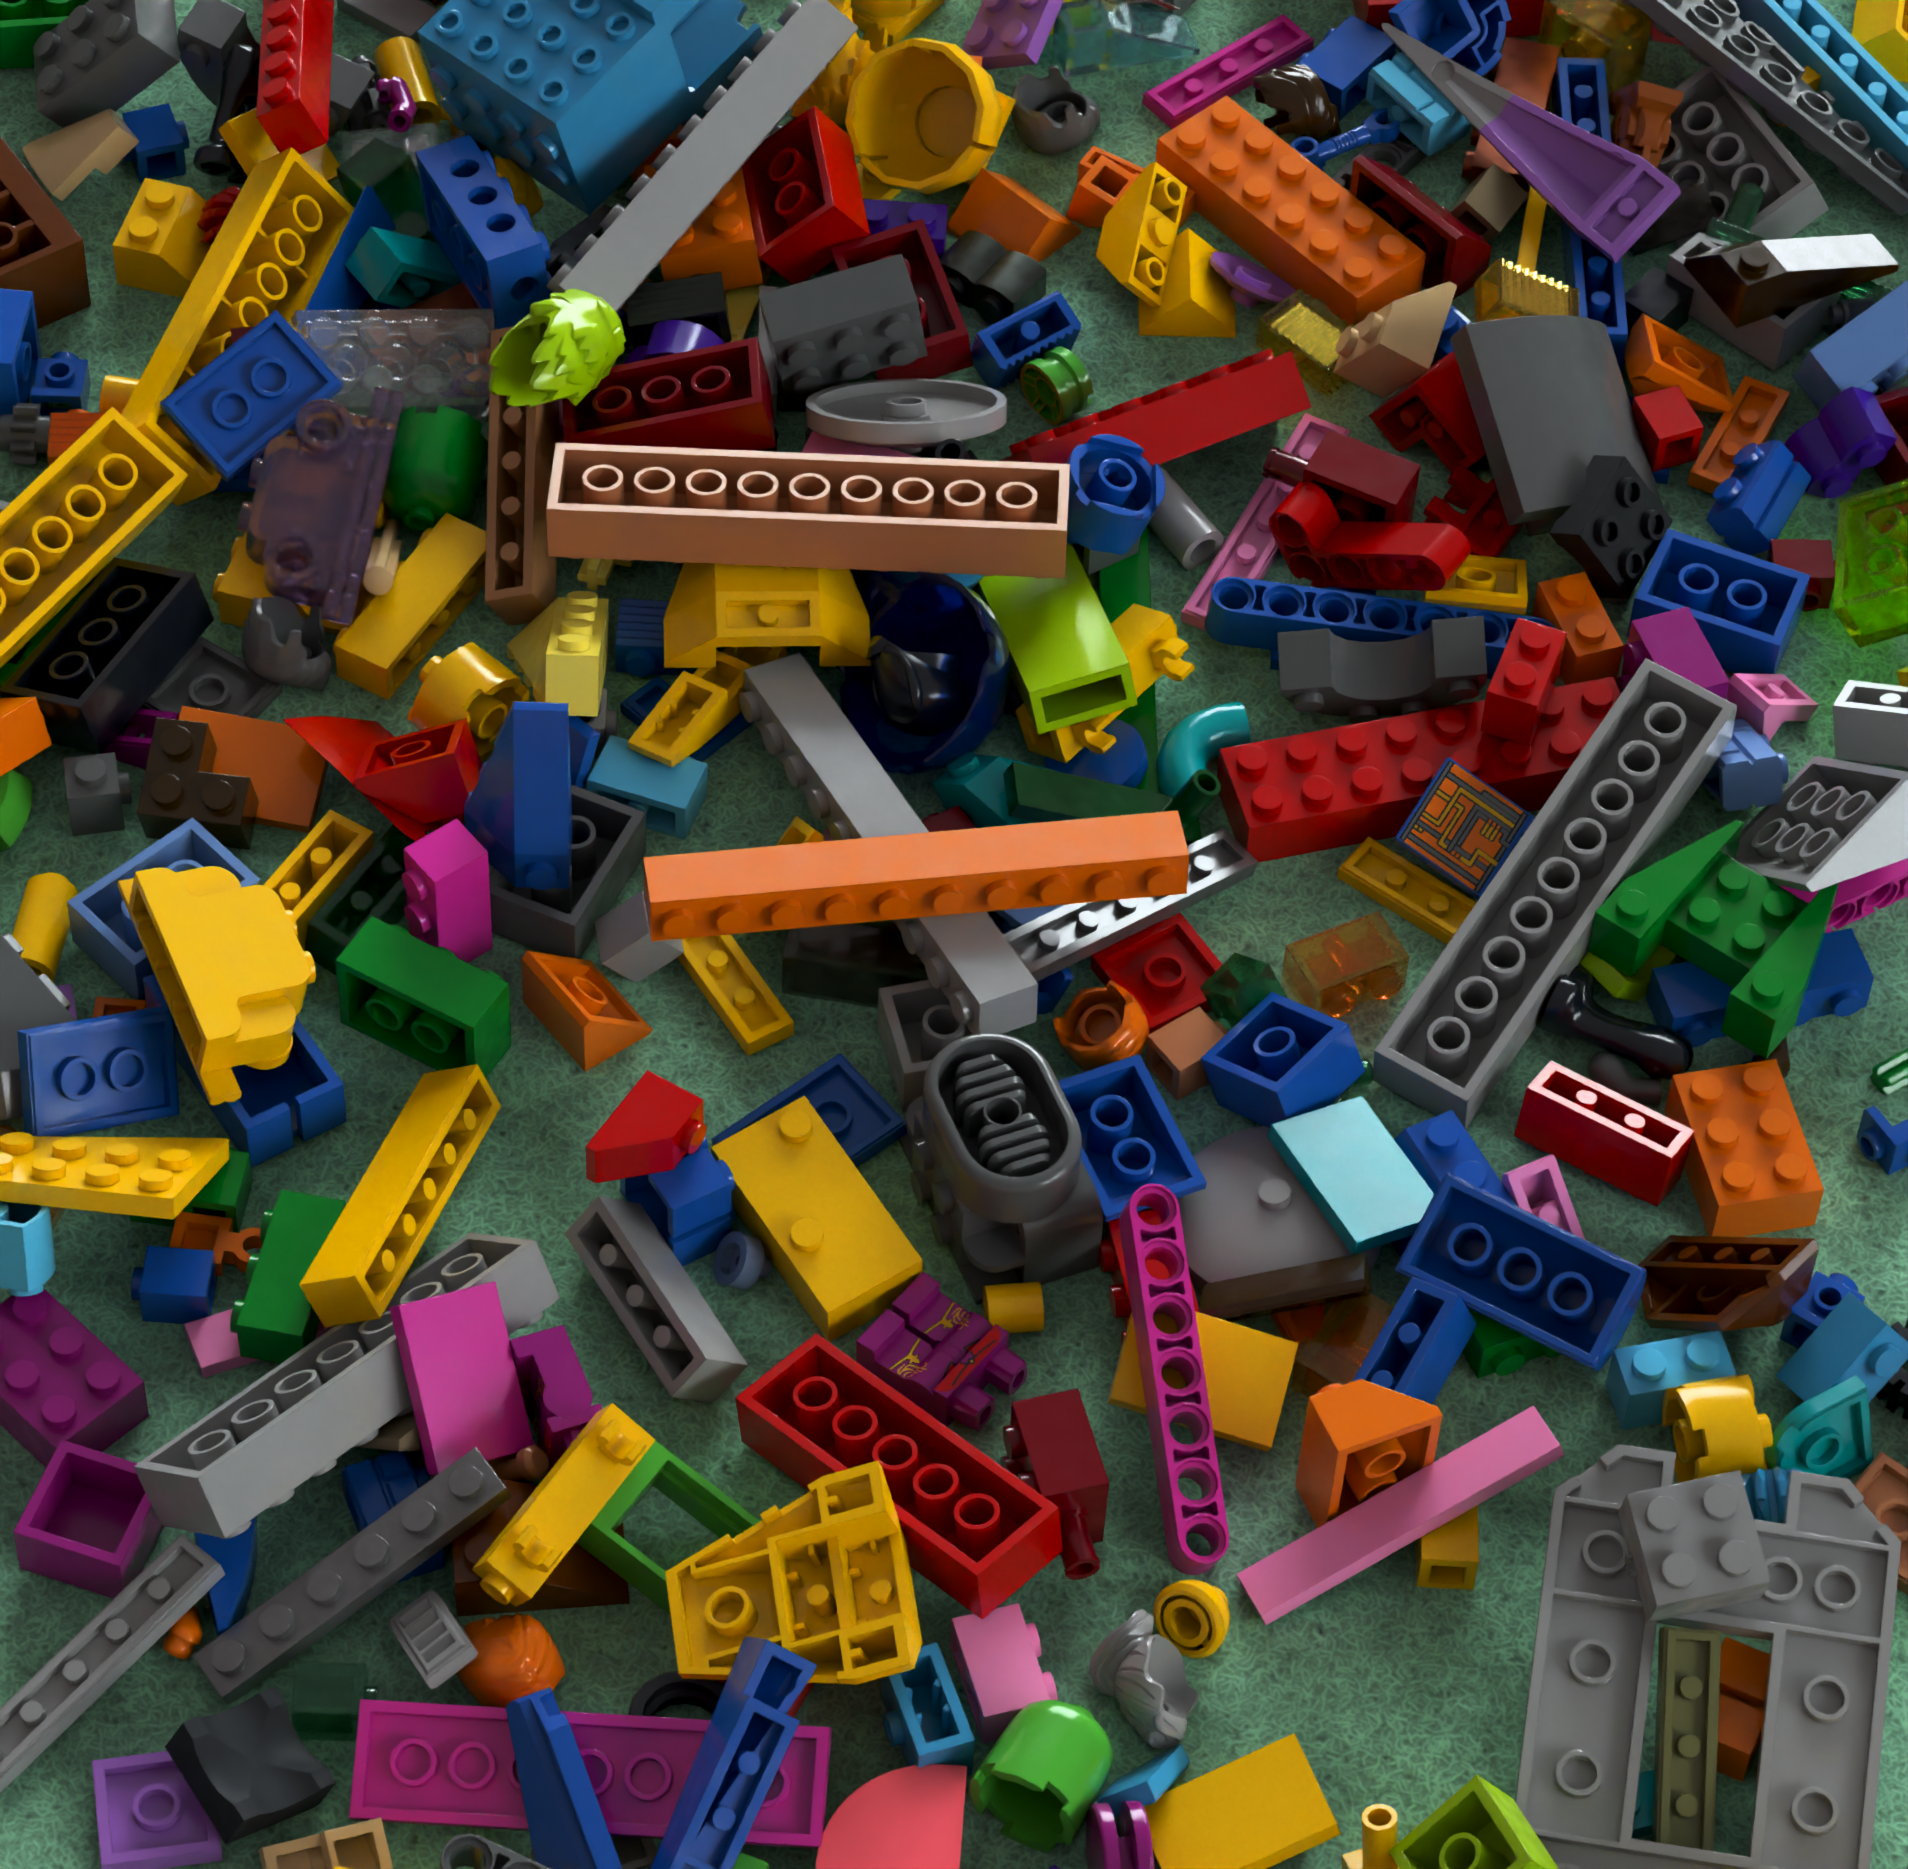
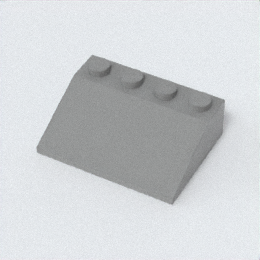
(1726, 142)
(1829, 825)

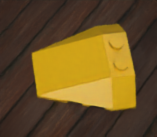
(811, 1577)

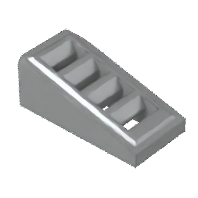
(433, 1638)

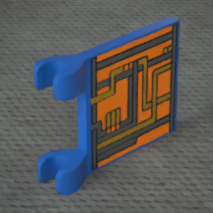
(1463, 828)

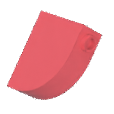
(899, 1822)

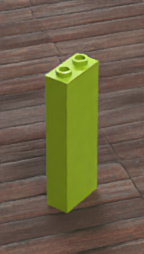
(1060, 646)

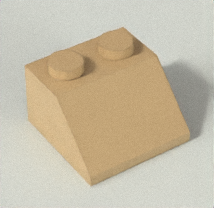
(1395, 341)

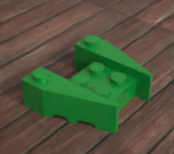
(1725, 924)

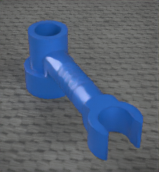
(1371, 131)

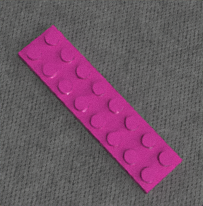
(462, 1771)

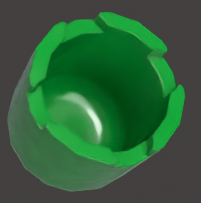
(435, 467)

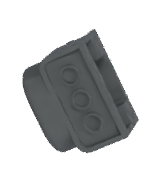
(1002, 1165)

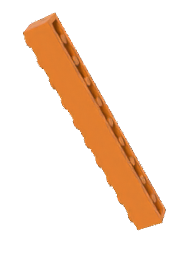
(915, 875)

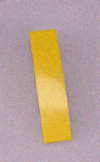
(698, 705)

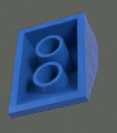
(1128, 1135)

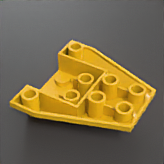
(764, 609)

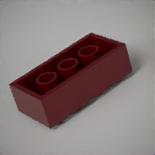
(680, 401)

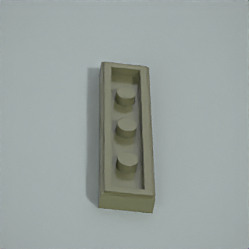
(1686, 1737)

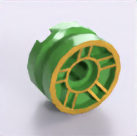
(1056, 385)

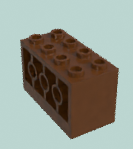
(38, 245)

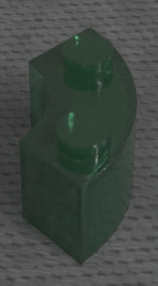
(394, 181)

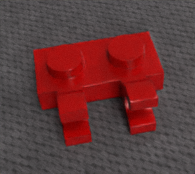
(1483, 522)

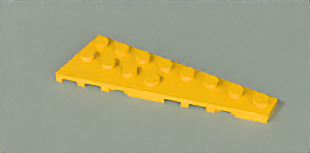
(108, 1173)

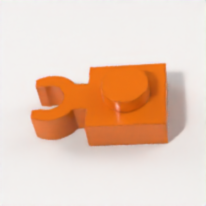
(217, 1235)

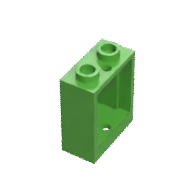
(683, 1487)

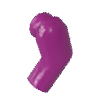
(404, 108)

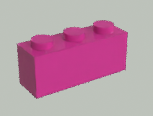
(449, 891)

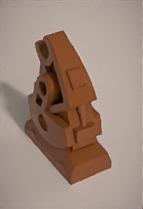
(1643, 118)

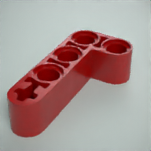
(1363, 552)

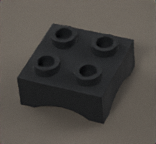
(1612, 526)
(249, 1766)

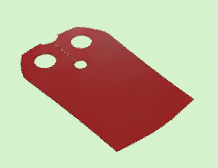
(343, 745)

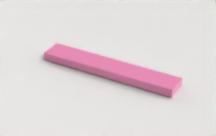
(1251, 545)
(1400, 1515)

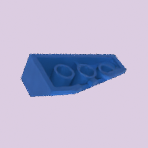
(525, 798)

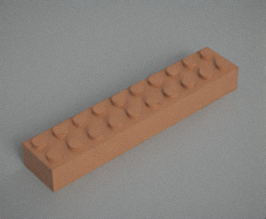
(808, 510)

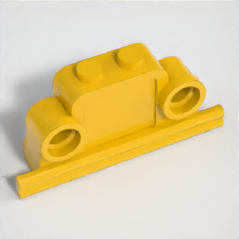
(224, 968)

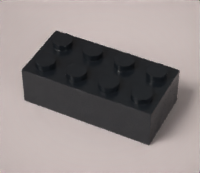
(111, 651)

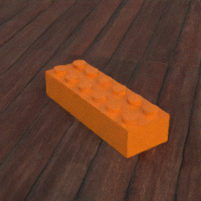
(1290, 212)

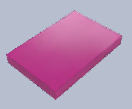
(461, 1376)

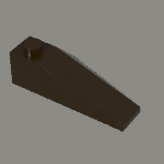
(1781, 274)

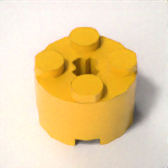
(467, 686)
(1716, 1427)

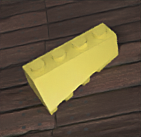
(566, 652)

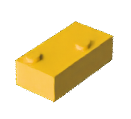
(818, 1218)

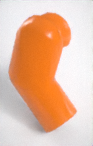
(184, 1635)

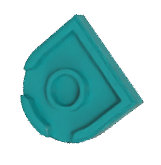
(1826, 1433)

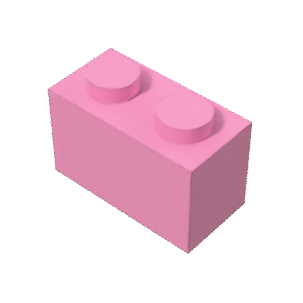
(999, 1667)

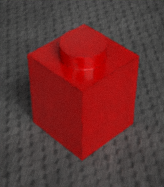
(1667, 427)

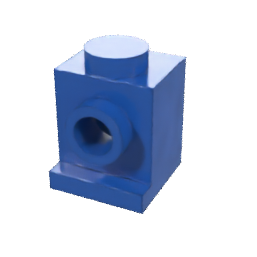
(61, 380)
(1818, 1302)

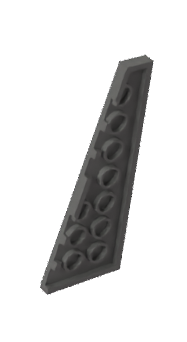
(1772, 77)

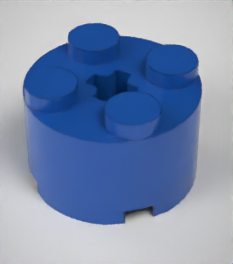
(1111, 493)

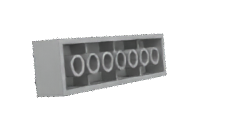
(324, 1398)

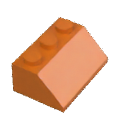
(1360, 1444)

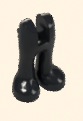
(237, 89)
(1577, 1015)

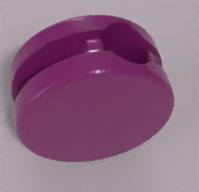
(1129, 1848)

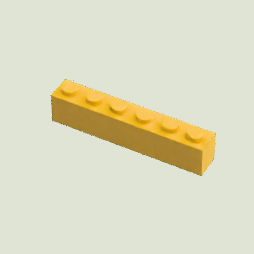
(400, 1196)

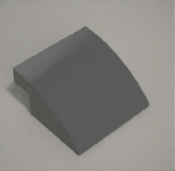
(1543, 407)

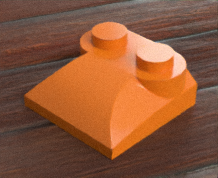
(1664, 358)

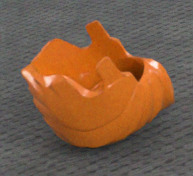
(1102, 1026)
(512, 1659)

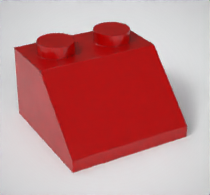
(423, 772)

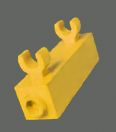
(1152, 650)
(562, 1506)

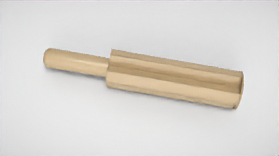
(383, 560)

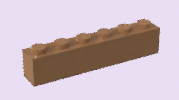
(520, 462)

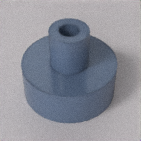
(740, 1261)

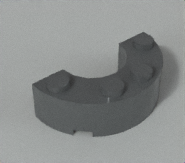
(216, 26)
(1383, 678)

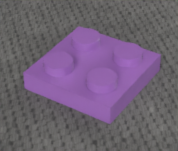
(1011, 31)
(150, 1815)

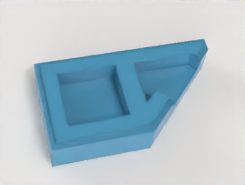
(1147, 1781)

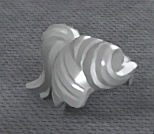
(1146, 1679)

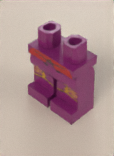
(940, 1355)
(553, 1389)

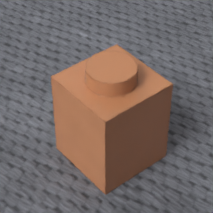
(1176, 1051)

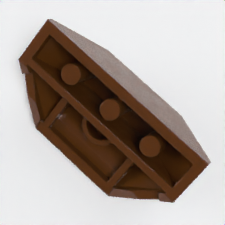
(1725, 1281)

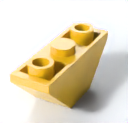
(1142, 232)

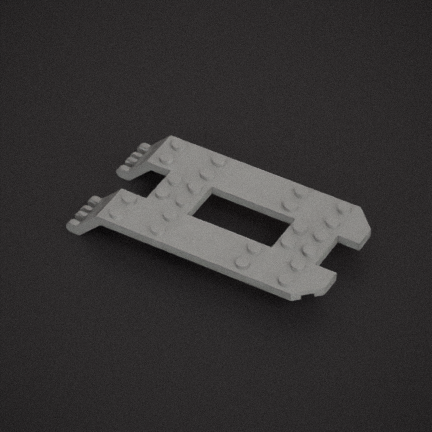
(1824, 1685)

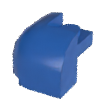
(1458, 29)

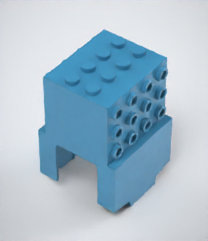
(582, 83)

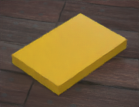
(1242, 1371)
(1243, 1813)

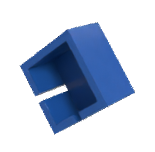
(687, 1203)

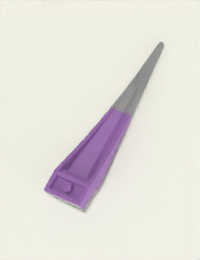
(1587, 181)

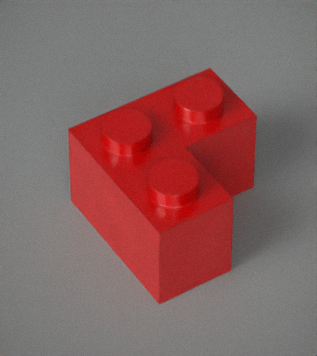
(1436, 410)

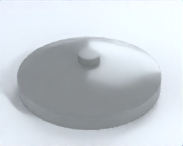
(906, 412)
(1253, 1214)

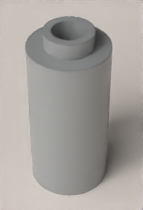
(1185, 527)

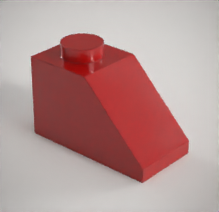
(646, 1132)

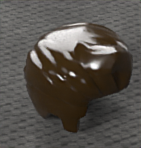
(1298, 102)

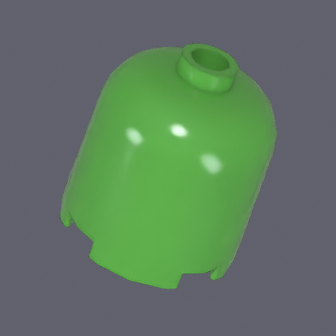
(1044, 1774)

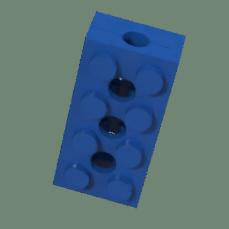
(483, 230)

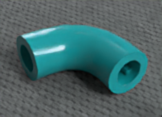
(1198, 741)

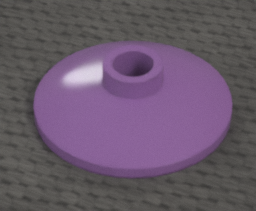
(1249, 280)

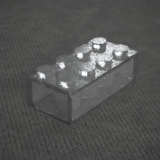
(421, 352)

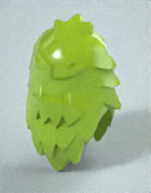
(557, 350)

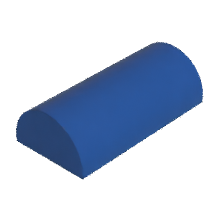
(1524, 1272)

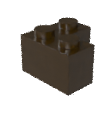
(182, 786)

